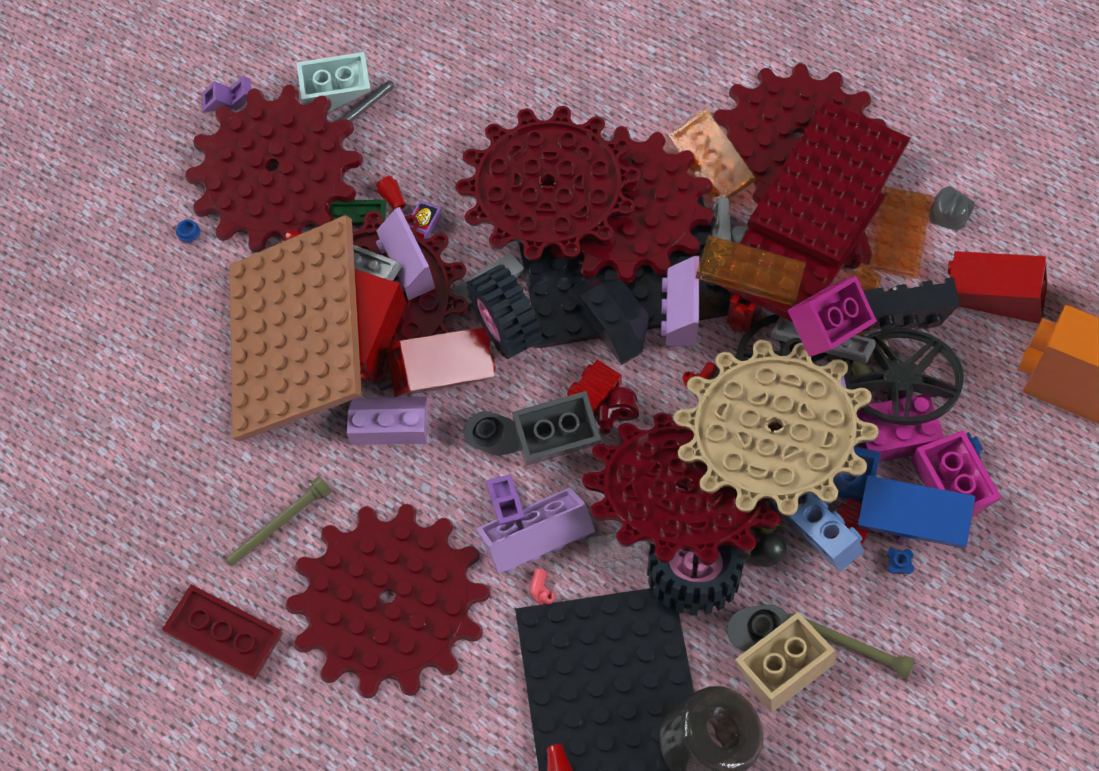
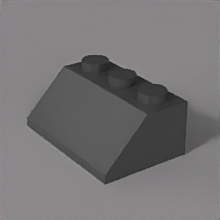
(556, 428)

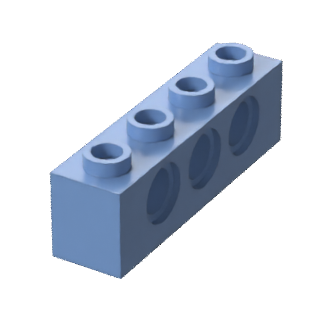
(839, 550)

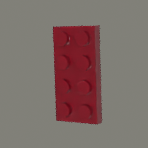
(222, 631)

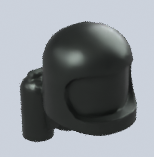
(768, 550)

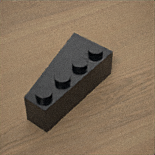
(913, 306)

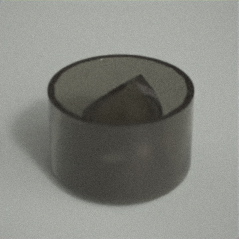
(736, 726)

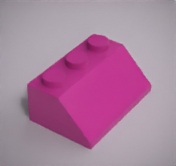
(956, 467)

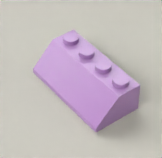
(546, 528)

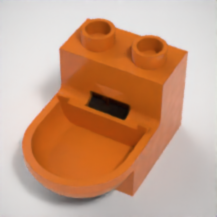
(1065, 363)

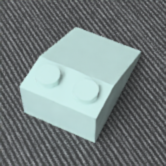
(335, 77)

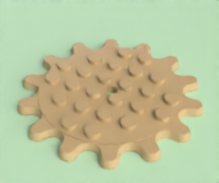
(781, 464)

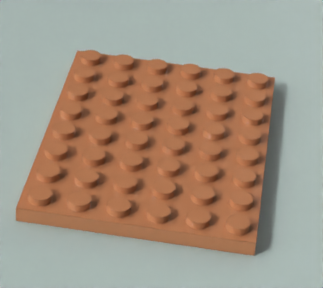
(294, 330)

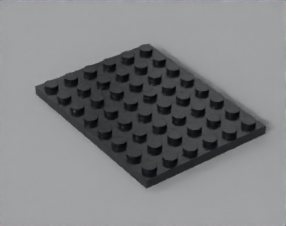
(563, 320)
(603, 678)

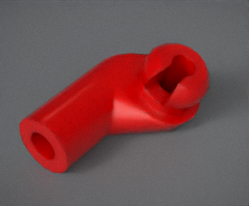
(706, 373)

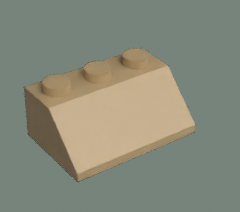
(785, 661)

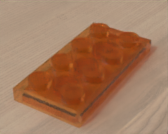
(713, 155)
(900, 232)
(750, 270)

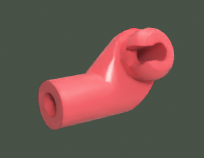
(538, 589)

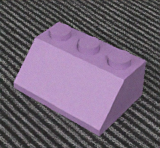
(400, 245)
(681, 303)
(388, 420)

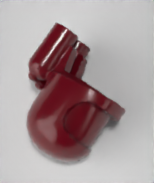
(621, 407)

